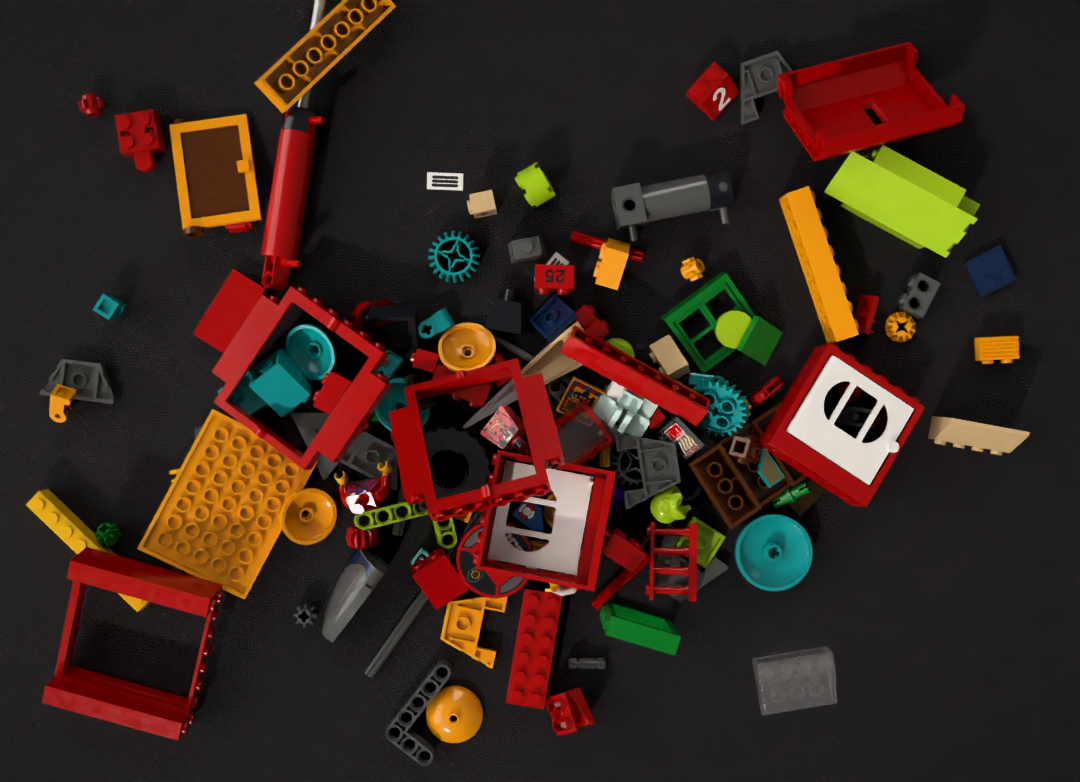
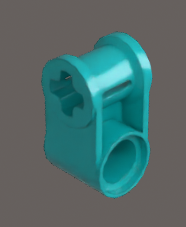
(438, 322)
(393, 366)

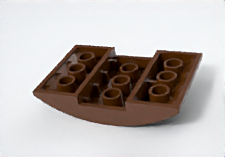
(737, 487)

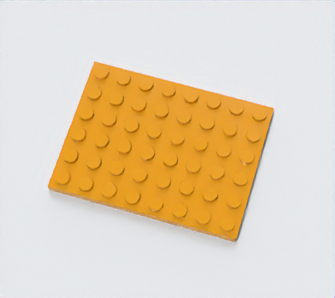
(224, 506)

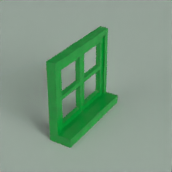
(697, 301)

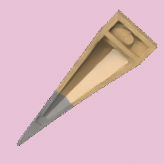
(548, 362)

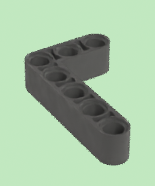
(415, 710)

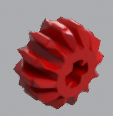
(361, 538)

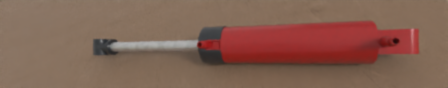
(290, 185)

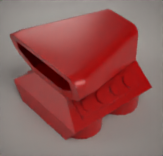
(569, 711)

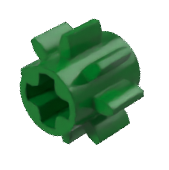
(108, 534)

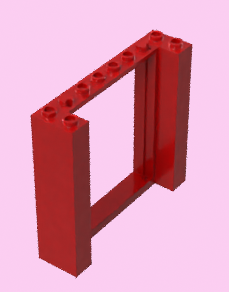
(119, 699)

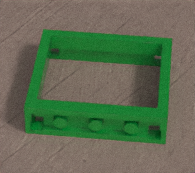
(639, 628)

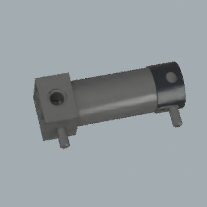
(672, 199)

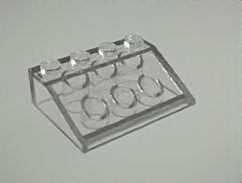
(795, 680)

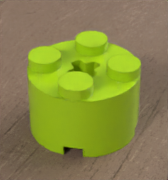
(535, 184)

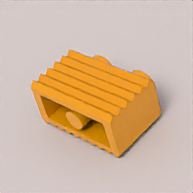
(996, 348)

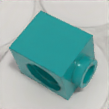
(109, 307)

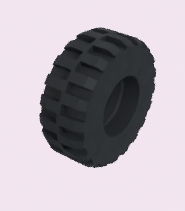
(465, 452)

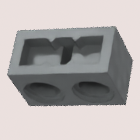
(922, 298)

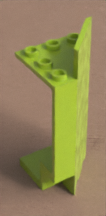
(904, 199)

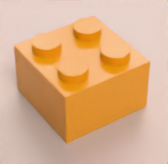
(612, 263)

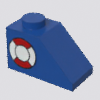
(530, 515)

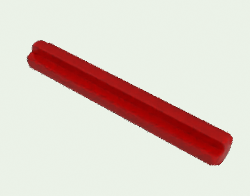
(596, 243)
(617, 584)

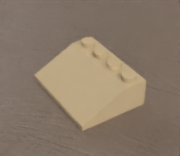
(975, 434)

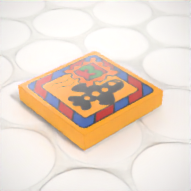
(576, 392)

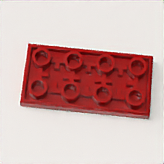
(229, 310)

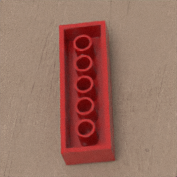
(534, 647)

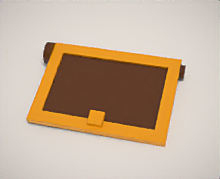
(214, 173)

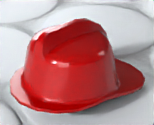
(362, 309)

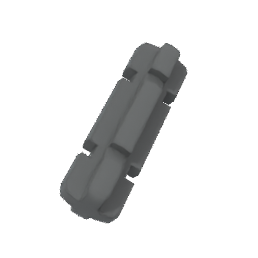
(587, 663)

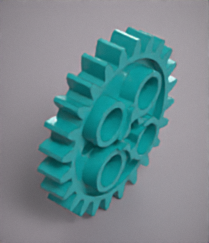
(719, 408)

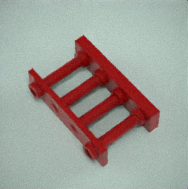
(689, 570)

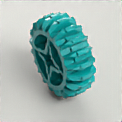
(451, 266)

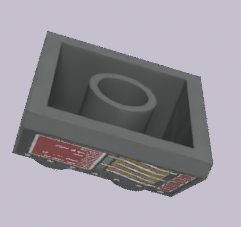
(677, 432)

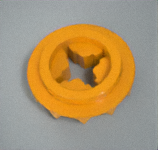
(891, 327)

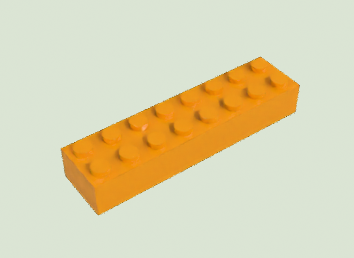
(321, 50)
(818, 265)

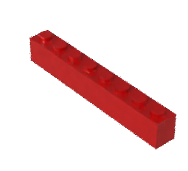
(635, 376)

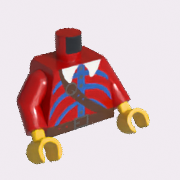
(365, 493)

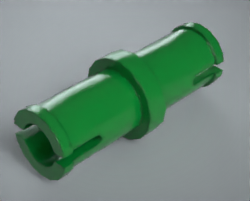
(791, 494)

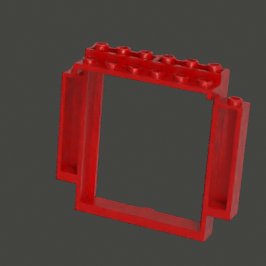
(352, 409)
(413, 455)

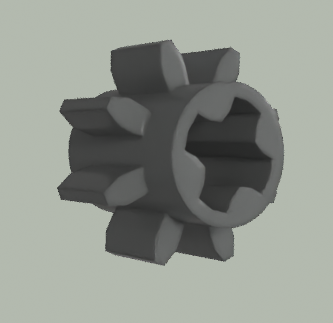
(309, 611)

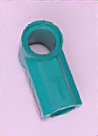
(694, 378)

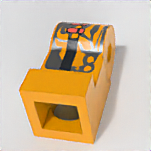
(61, 402)

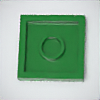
(759, 340)

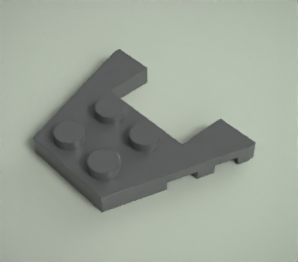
(757, 80)
(657, 466)
(713, 570)

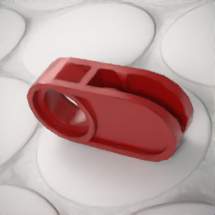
(767, 390)

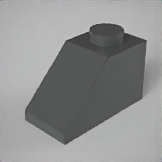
(857, 416)

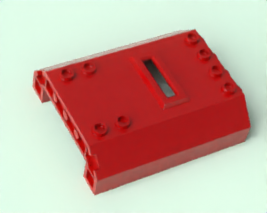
(830, 101)

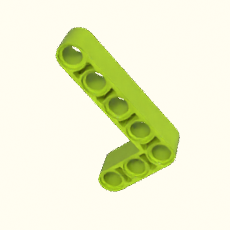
(411, 512)

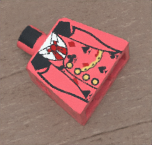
(505, 429)

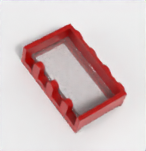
(580, 435)

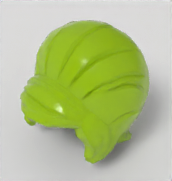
(667, 506)

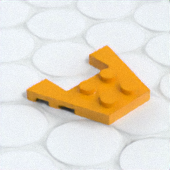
(464, 622)

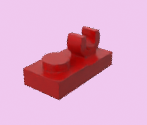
(865, 313)

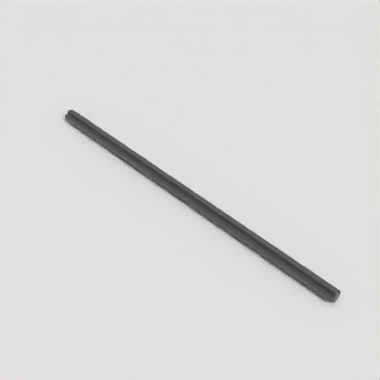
(417, 604)

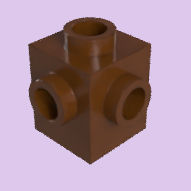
(745, 450)

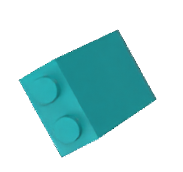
(280, 383)

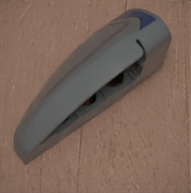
(352, 591)

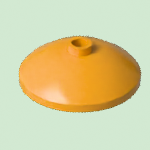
(463, 340)
(315, 523)
(457, 702)

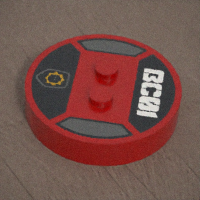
(484, 582)

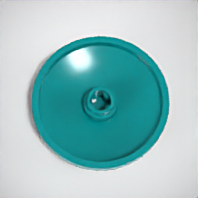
(773, 552)

